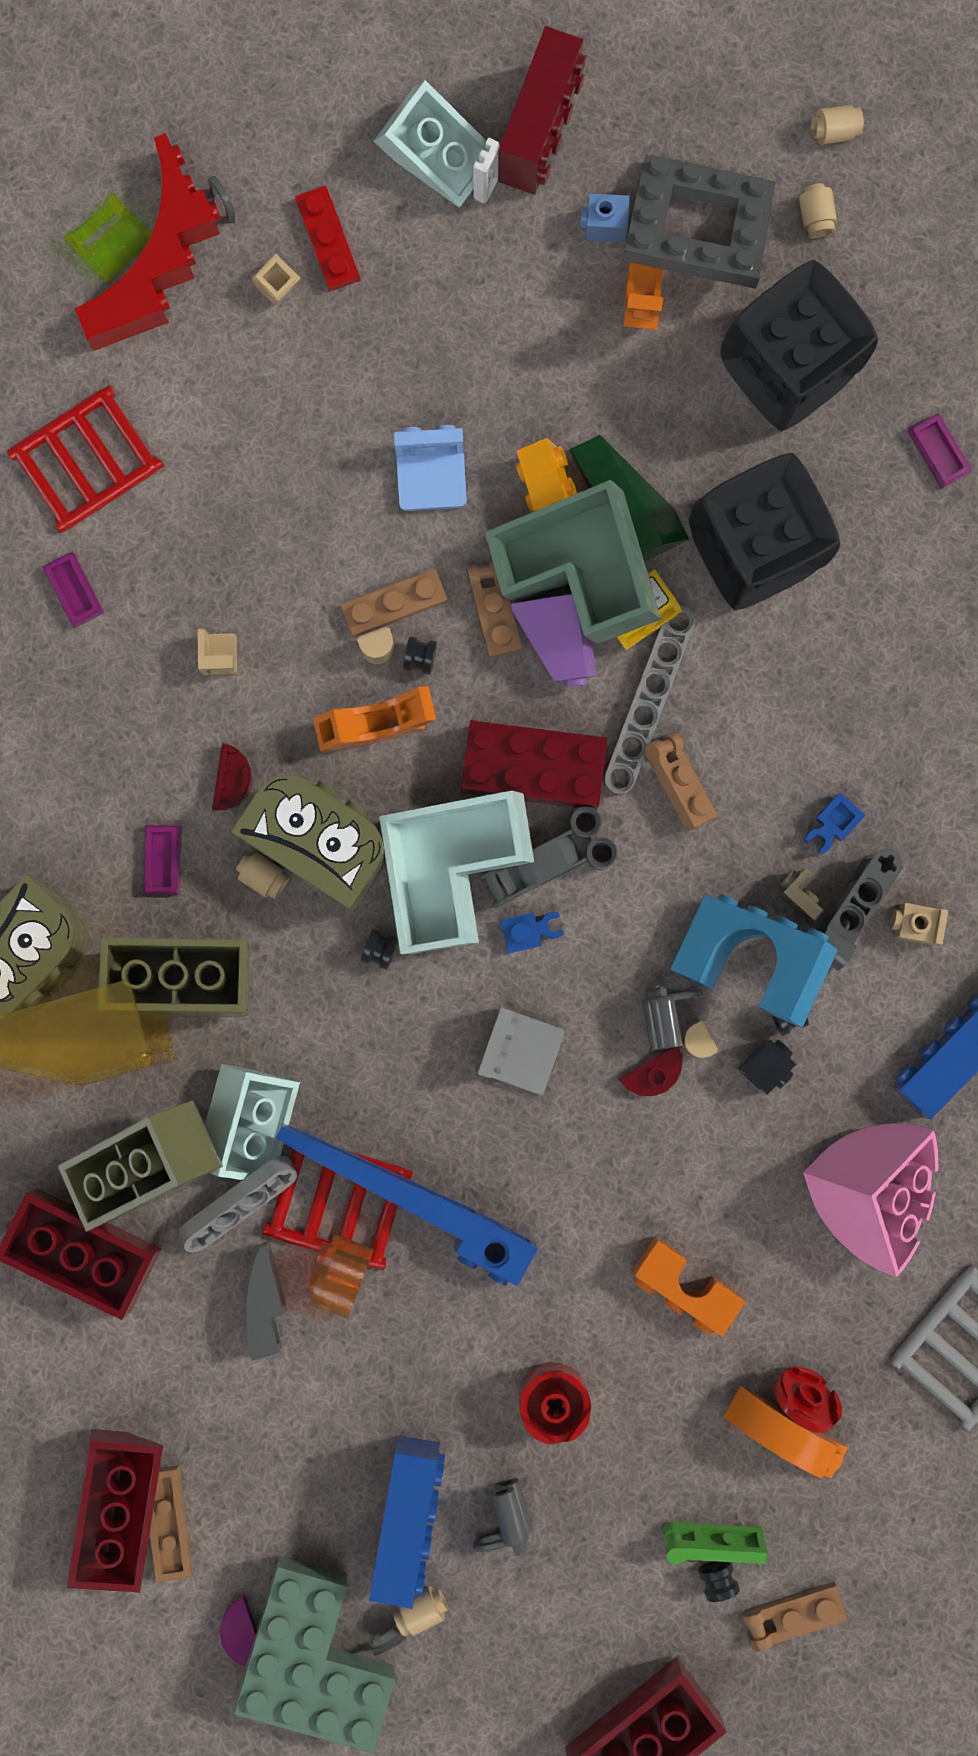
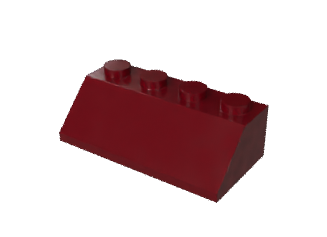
(114, 1512)

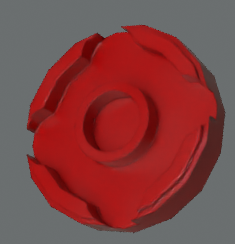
(807, 1399)

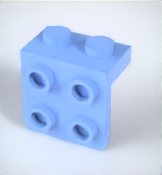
(430, 468)

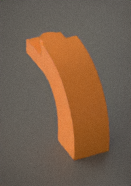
(643, 297)
(376, 722)
(781, 1435)

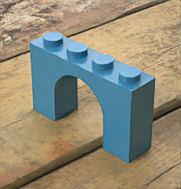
(801, 956)

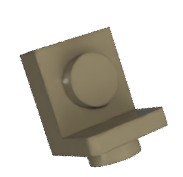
(801, 901)

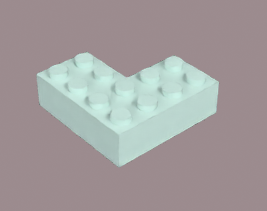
(430, 861)

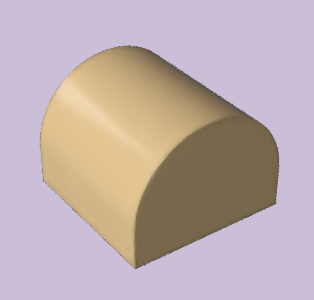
(275, 279)
(377, 645)
(698, 1040)

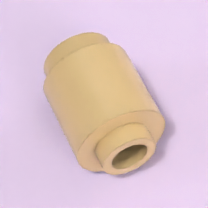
(837, 124)
(818, 211)
(262, 875)
(426, 1612)

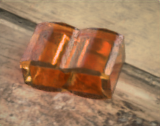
(340, 1275)

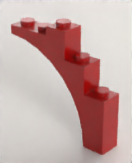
(138, 297)

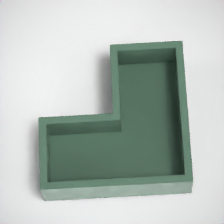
(581, 544)
(296, 1675)

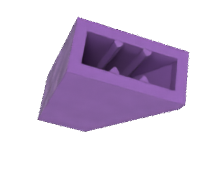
(557, 638)

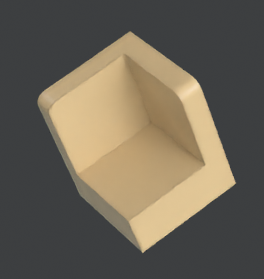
(217, 653)

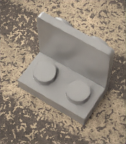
(521, 1051)

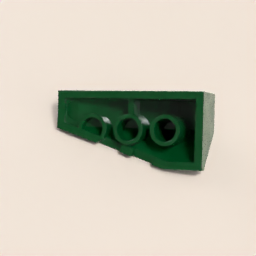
(652, 516)

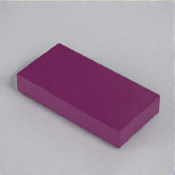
(939, 451)
(73, 589)
(162, 860)

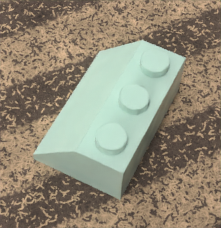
(246, 1118)

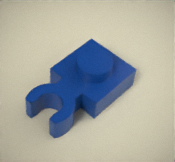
(836, 820)
(524, 932)

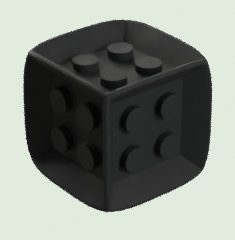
(798, 345)
(763, 531)

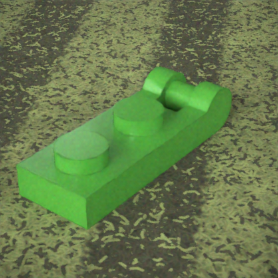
(714, 1543)

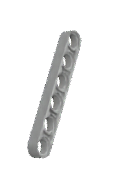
(648, 700)

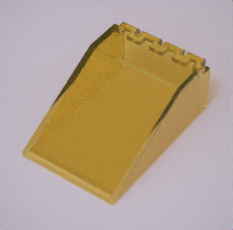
(85, 1037)

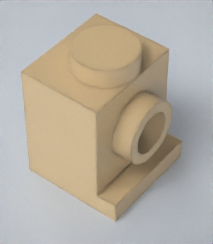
(904, 924)

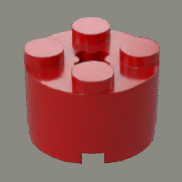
(554, 1423)

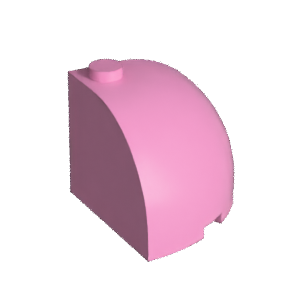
(876, 1191)

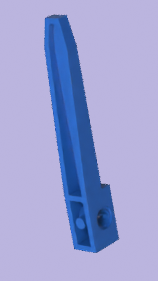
(471, 1227)

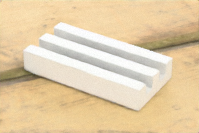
(485, 169)

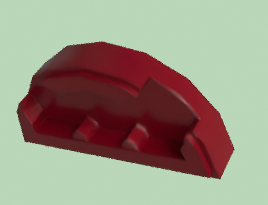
(232, 780)
(656, 1074)

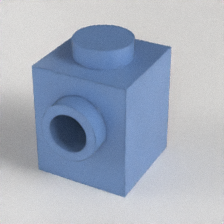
(605, 217)

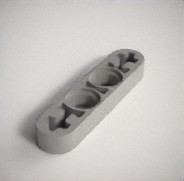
(210, 1225)

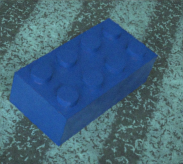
(405, 1531)

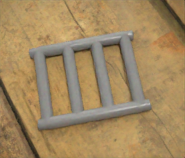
(926, 1333)

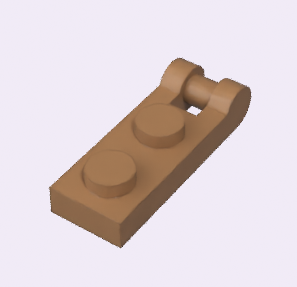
(494, 613)
(680, 781)
(794, 1616)

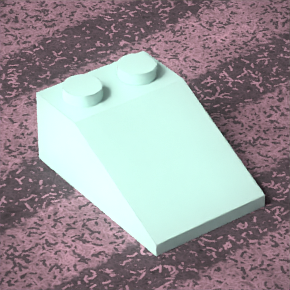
(433, 143)

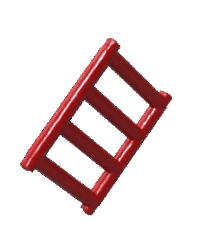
(93, 501)
(308, 1238)

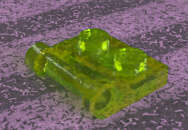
(116, 246)

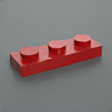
(327, 238)

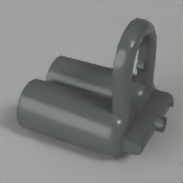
(662, 1016)
(511, 1518)

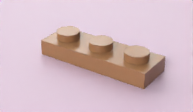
(394, 603)
(169, 1529)

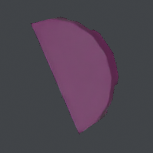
(238, 1631)

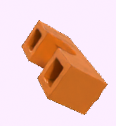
(712, 1306)

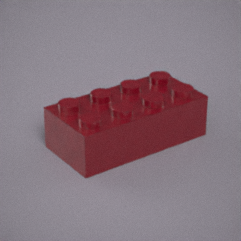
(541, 111)
(536, 762)
(94, 1266)
(657, 1719)

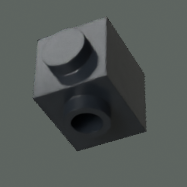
(769, 1066)

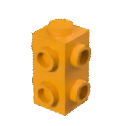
(544, 474)

